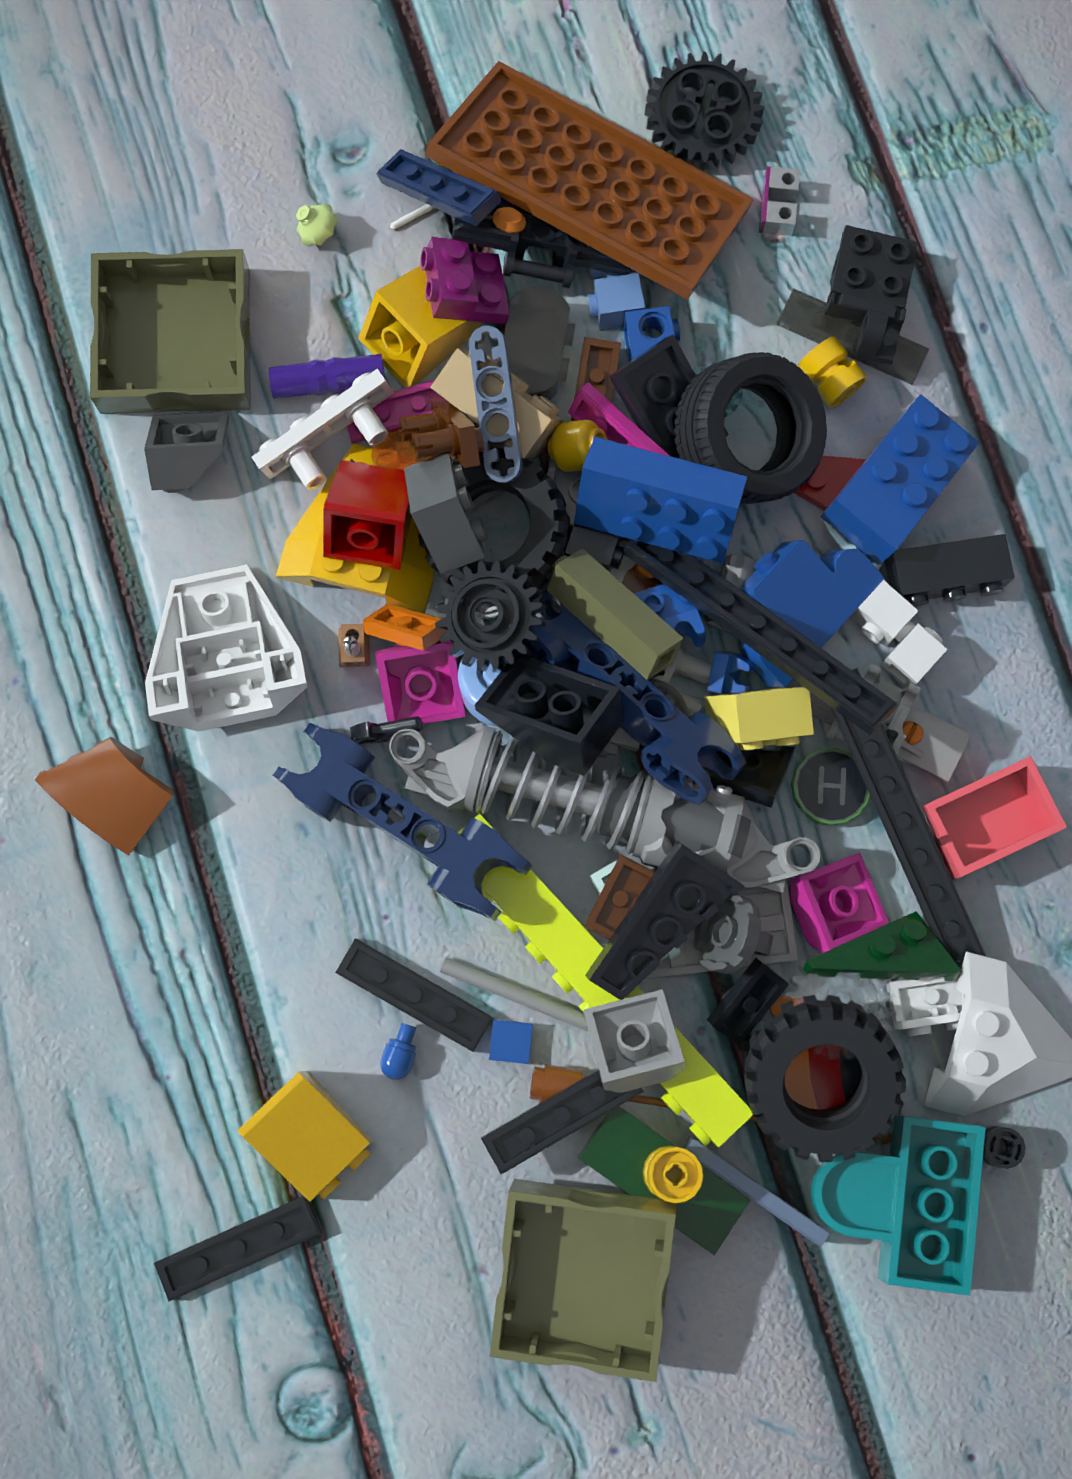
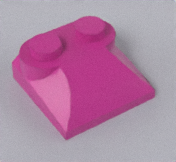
(420, 683)
(836, 903)

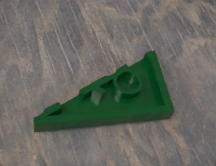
(894, 950)

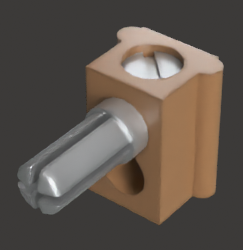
(353, 652)

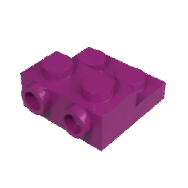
(463, 282)

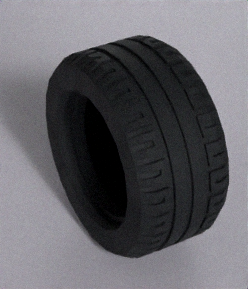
(796, 412)

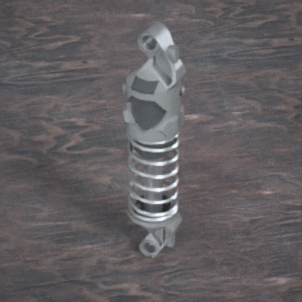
(624, 810)

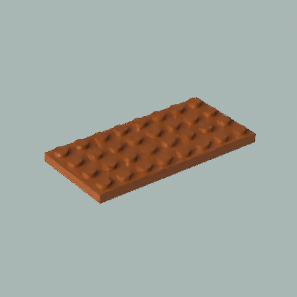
(590, 178)

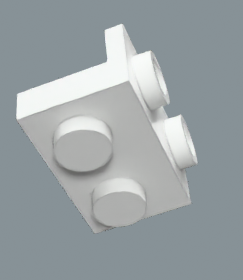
(925, 1004)

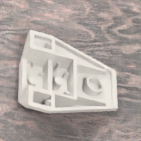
(221, 654)

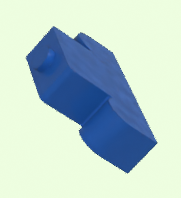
(808, 594)

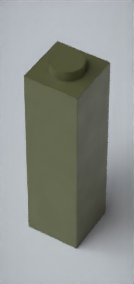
(614, 613)

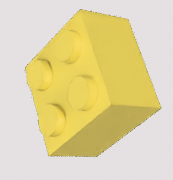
(763, 716)

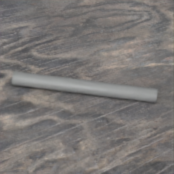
(514, 993)

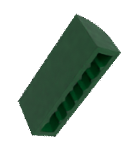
(619, 1154)

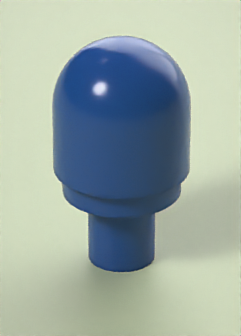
(399, 1054)

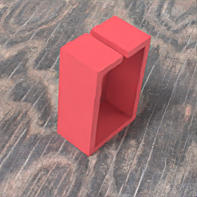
(993, 817)

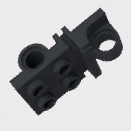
(872, 288)

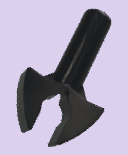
(377, 733)

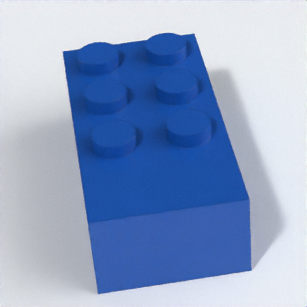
(900, 480)
(658, 499)

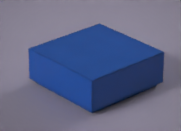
(510, 1042)

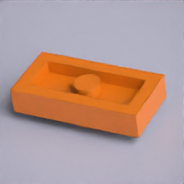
(403, 627)

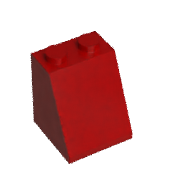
(367, 515)

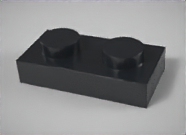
(747, 1001)

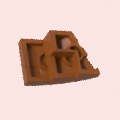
(108, 792)

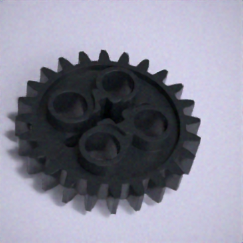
(736, 119)

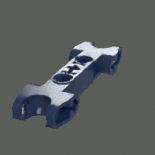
(672, 741)
(459, 858)

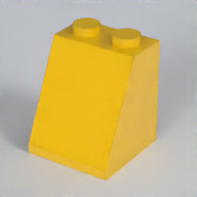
(406, 333)
(307, 1136)

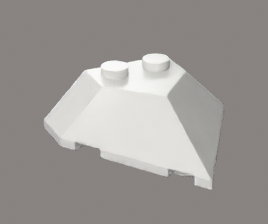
(1001, 1043)

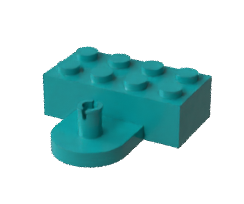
(913, 1201)

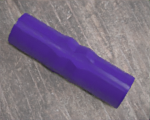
(321, 376)

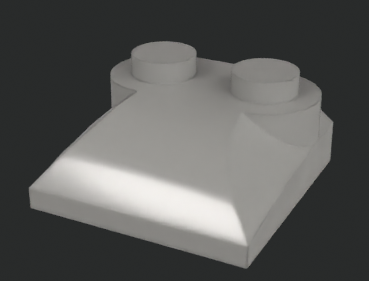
(634, 1042)

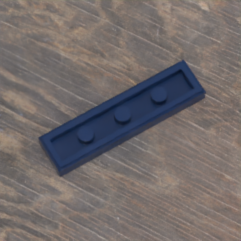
(439, 187)

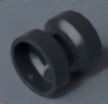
(995, 1147)

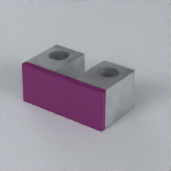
(779, 185)

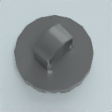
(732, 936)

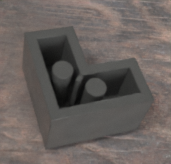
(442, 512)

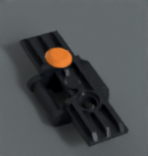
(516, 230)

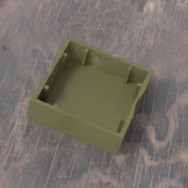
(170, 332)
(583, 1279)

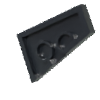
(761, 775)

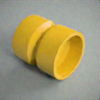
(832, 373)
(673, 1174)

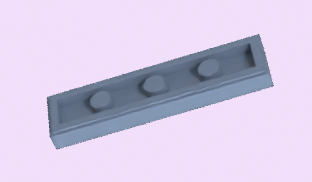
(756, 1192)

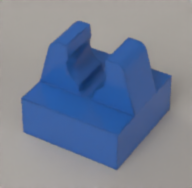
(726, 673)

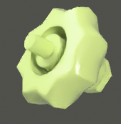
(315, 223)

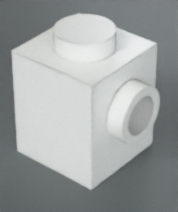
(885, 615)
(914, 655)

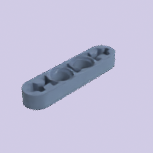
(500, 404)

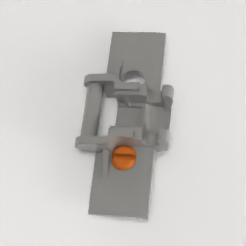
(914, 733)

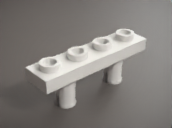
(309, 432)

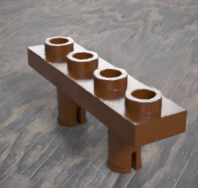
(443, 432)

